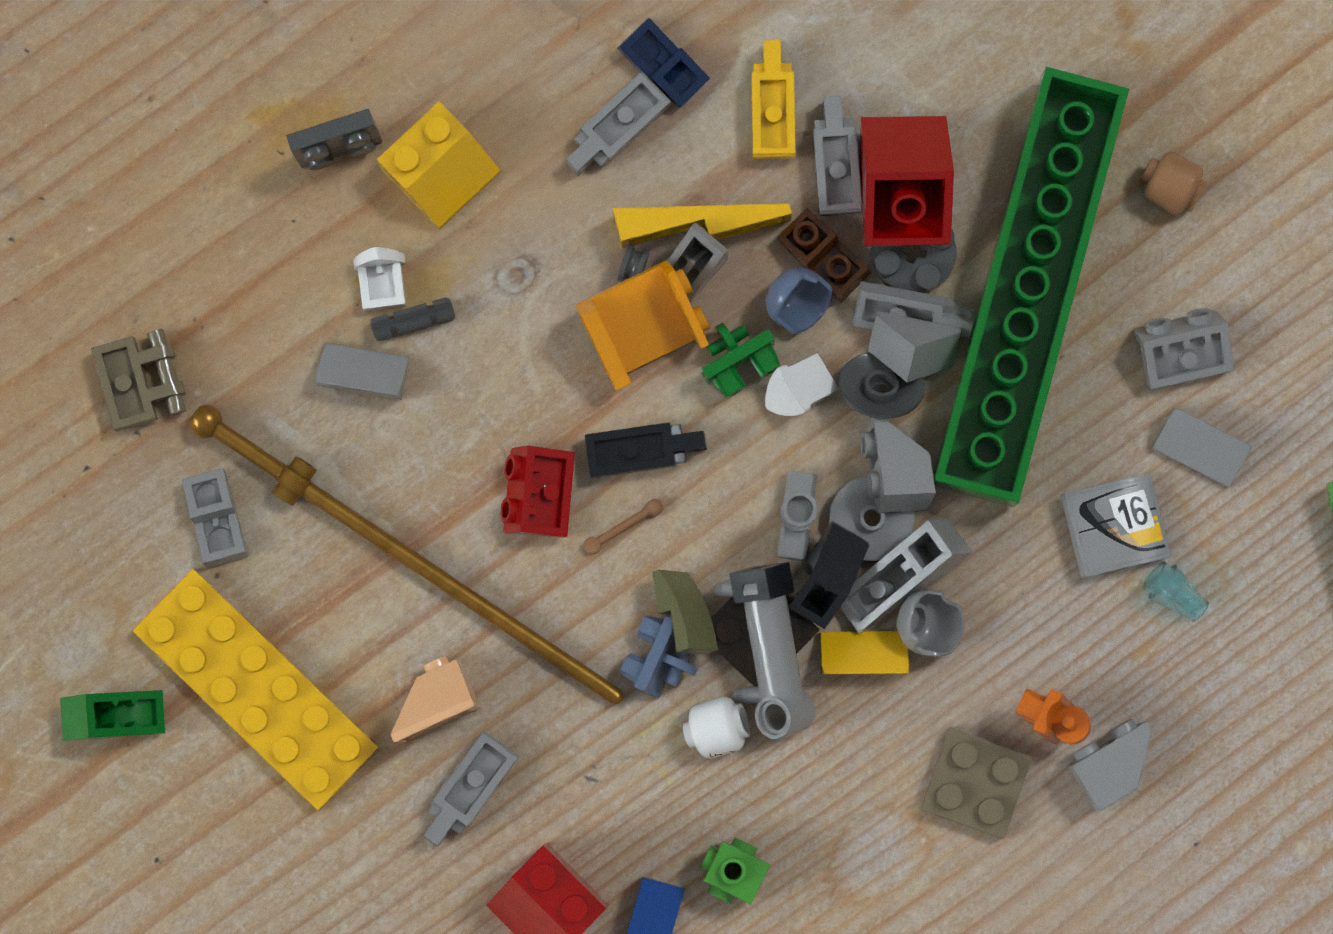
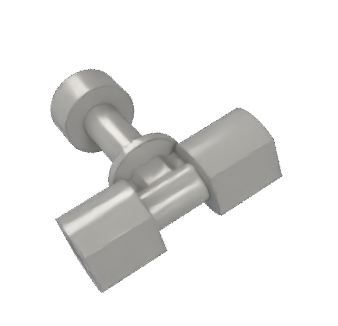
(797, 515)

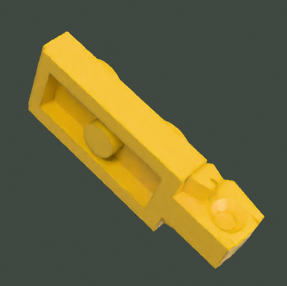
(773, 105)

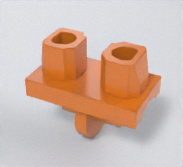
(1054, 717)

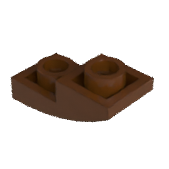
(820, 250)

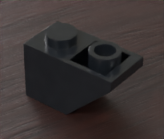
(827, 575)

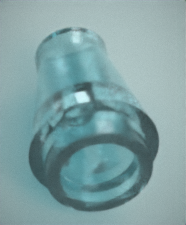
(1173, 590)

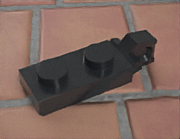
(640, 449)

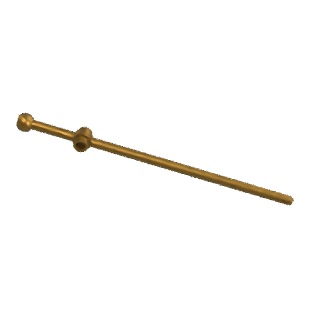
(296, 482)

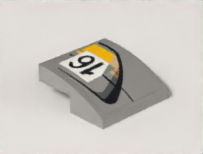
(1115, 525)

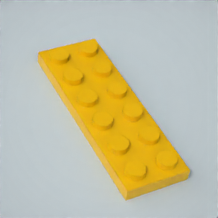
(256, 689)

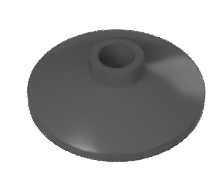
(877, 390)

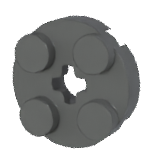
(918, 276)

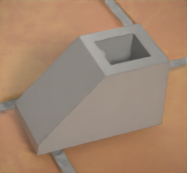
(899, 469)
(1115, 767)

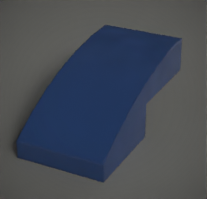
(663, 62)

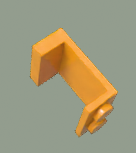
(642, 320)

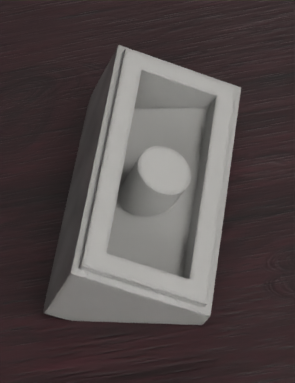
(362, 371)
(1201, 447)

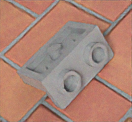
(1185, 348)

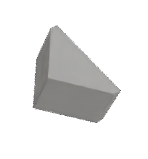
(699, 258)
(913, 345)

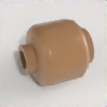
(1173, 183)

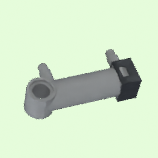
(781, 701)

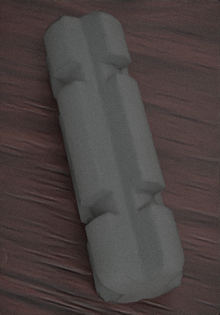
(412, 319)

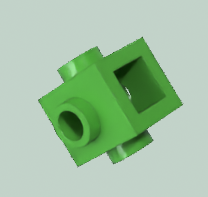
(746, 883)

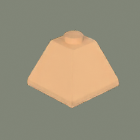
(435, 700)

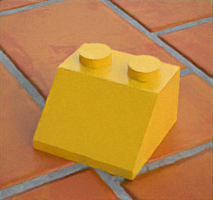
(438, 165)

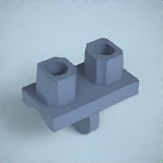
(662, 663)

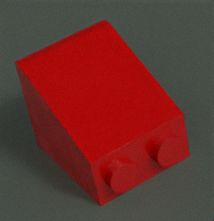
(906, 180)
(547, 898)

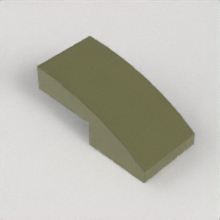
(691, 620)

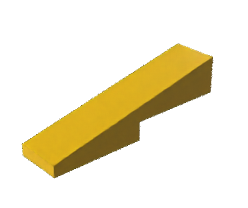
(720, 221)

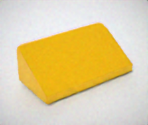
(863, 653)

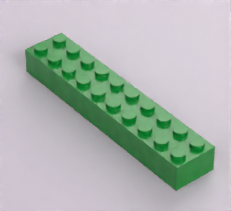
(1030, 287)

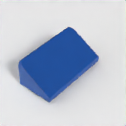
(655, 908)

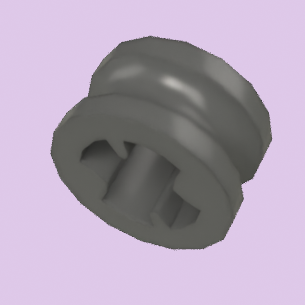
(633, 263)

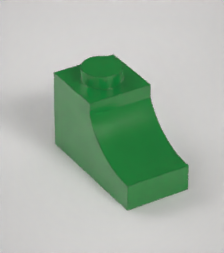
(112, 715)

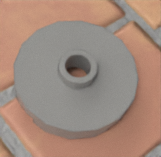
(849, 511)

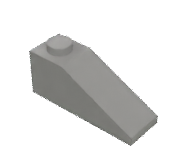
(909, 567)

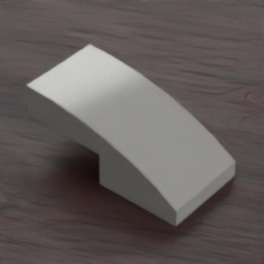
(214, 518)

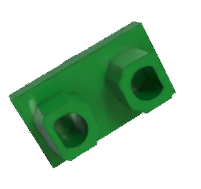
(756, 350)

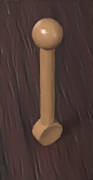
(592, 545)

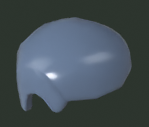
(798, 299)

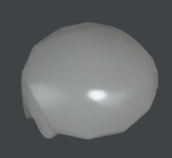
(930, 623)

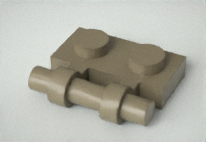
(125, 381)

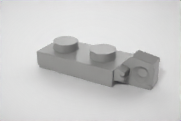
(618, 123)
(836, 161)
(909, 304)
(469, 787)

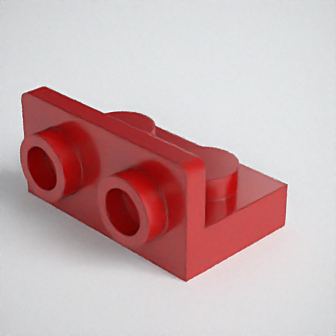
(538, 491)

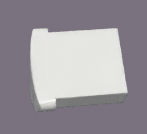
(381, 278)
(798, 387)

